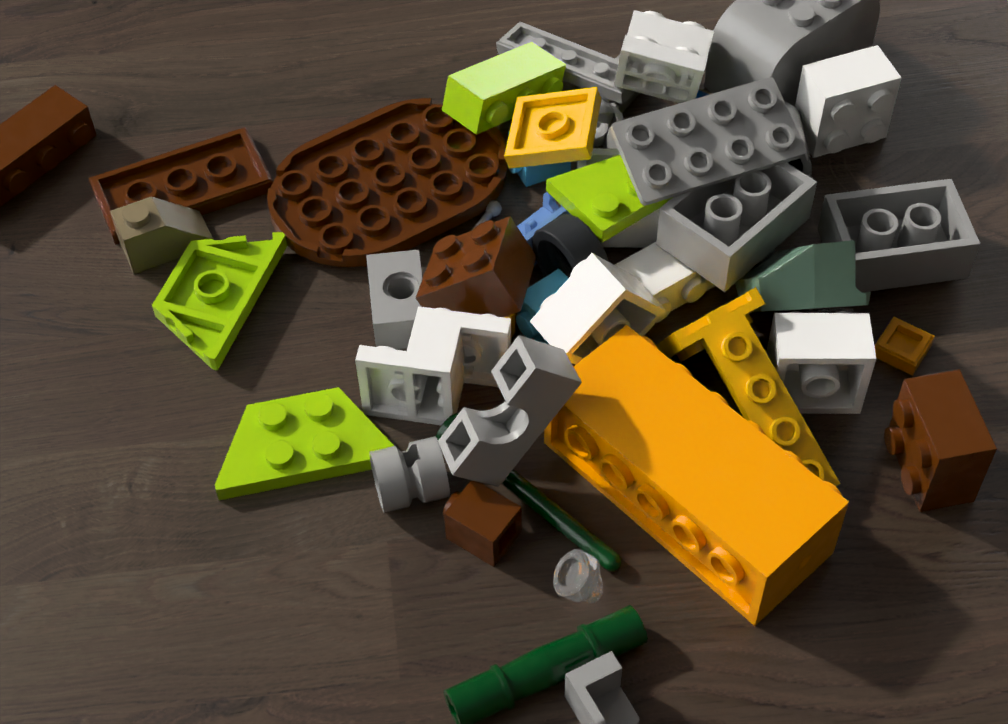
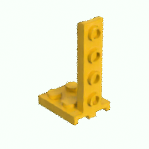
(750, 377)

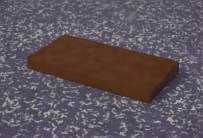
(195, 176)

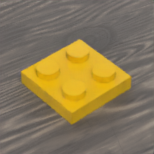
(553, 128)

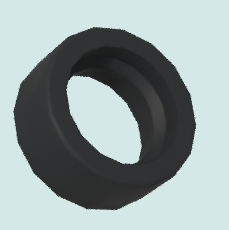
(565, 244)

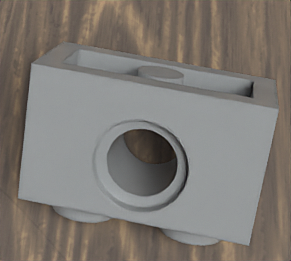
(393, 292)

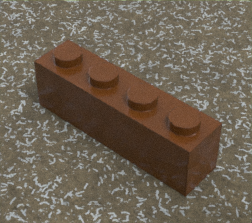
(40, 139)

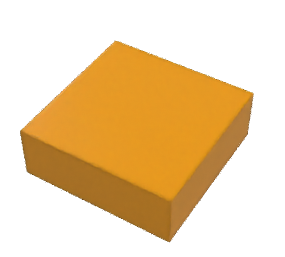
(903, 345)

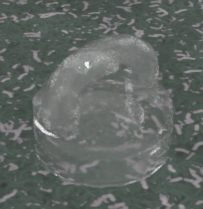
(578, 577)

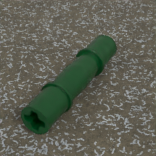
(543, 666)

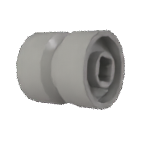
(409, 474)

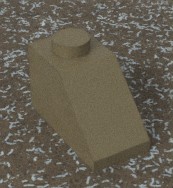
(156, 231)

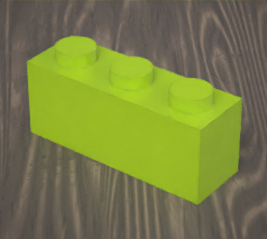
(489, 90)

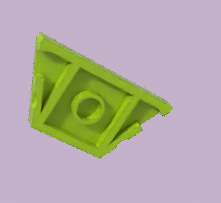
(215, 291)
(298, 443)

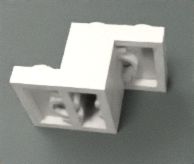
(663, 57)
(430, 376)

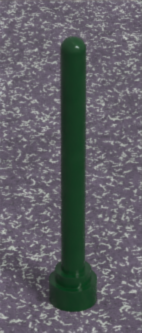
(555, 515)

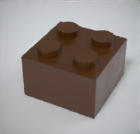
(479, 271)
(939, 440)

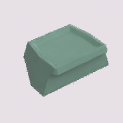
(807, 278)

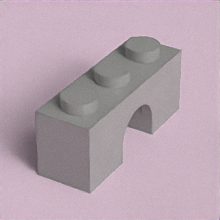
(535, 386)

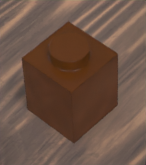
(482, 522)

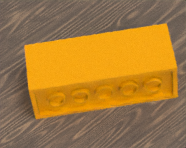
(696, 474)

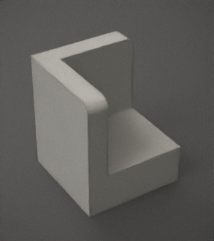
(596, 693)

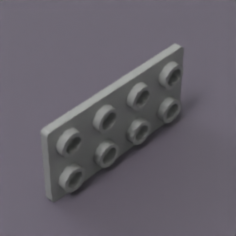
(707, 140)

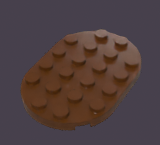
(385, 183)

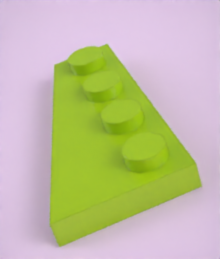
(601, 197)

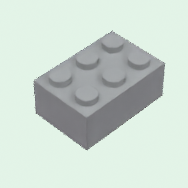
(735, 222)
(903, 233)

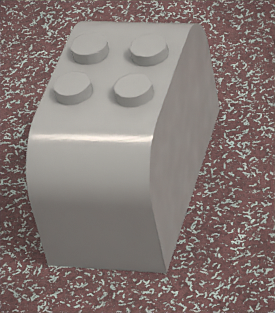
(781, 36)

